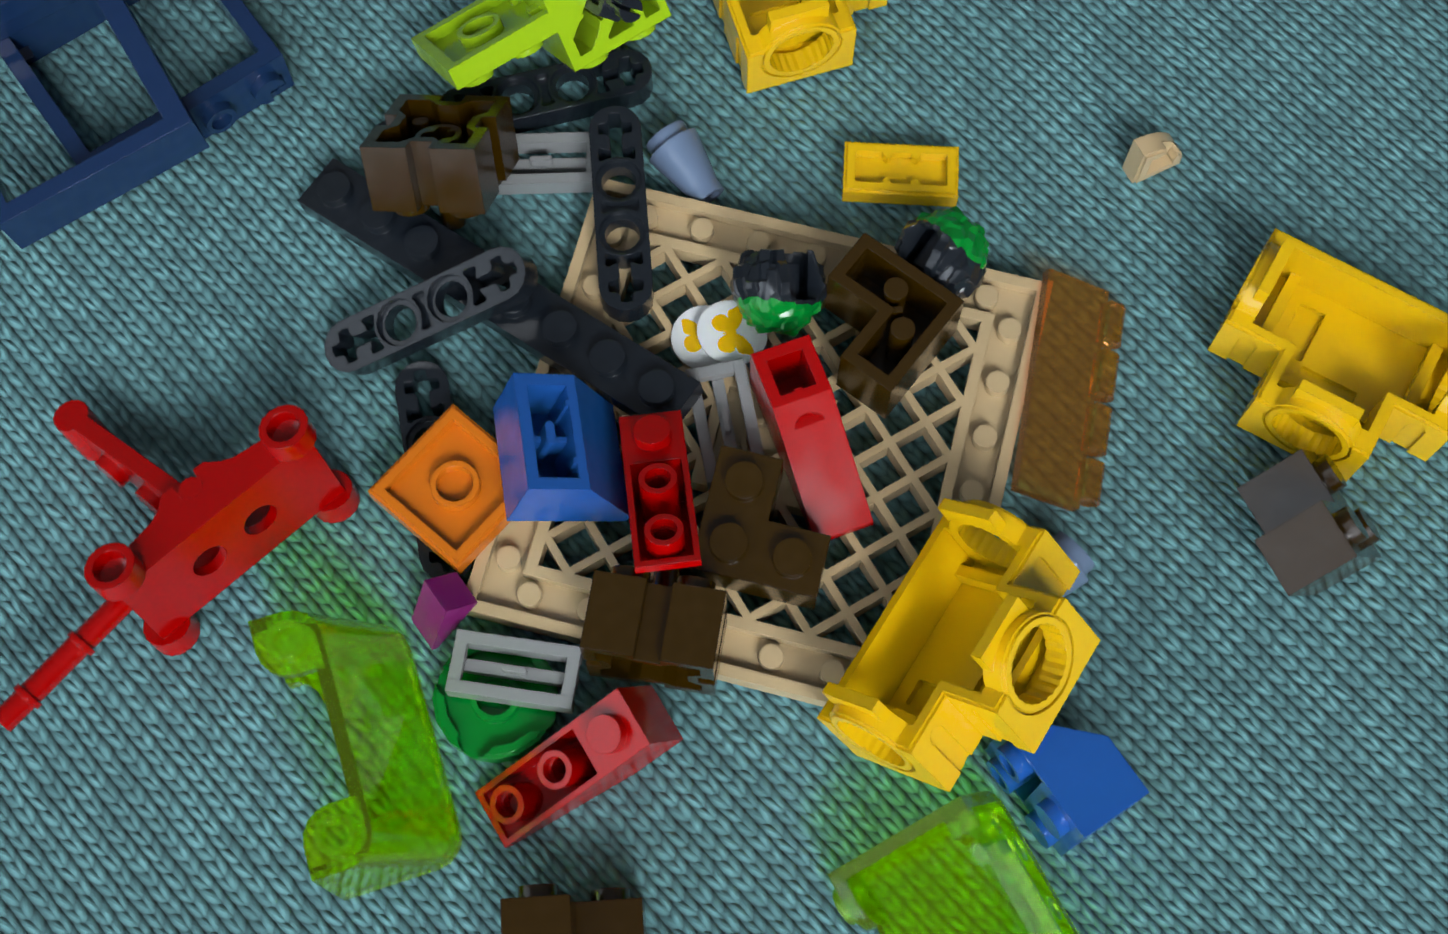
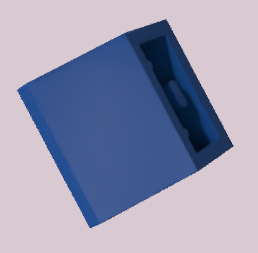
(558, 451)
(1068, 785)

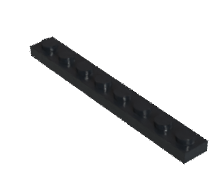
(541, 325)

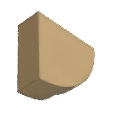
(1150, 156)

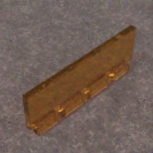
(1063, 381)

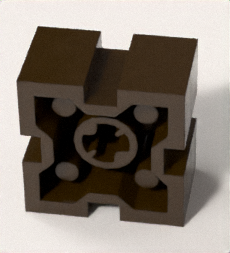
(440, 156)
(655, 630)

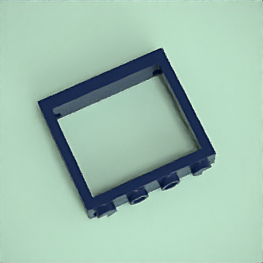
(212, 105)
(117, 167)

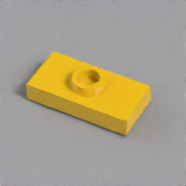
(900, 174)

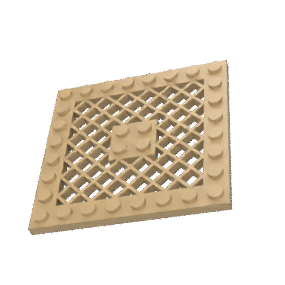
(785, 662)

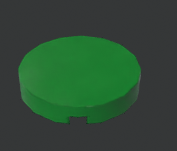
(490, 729)

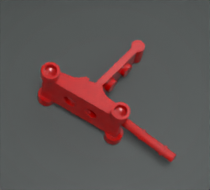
(199, 539)

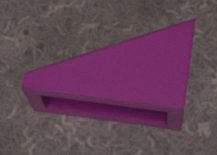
(441, 607)

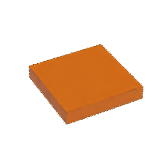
(448, 489)

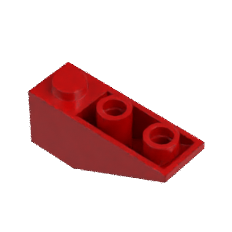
(809, 436)
(659, 492)
(579, 762)

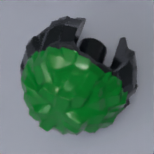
(946, 249)
(778, 289)

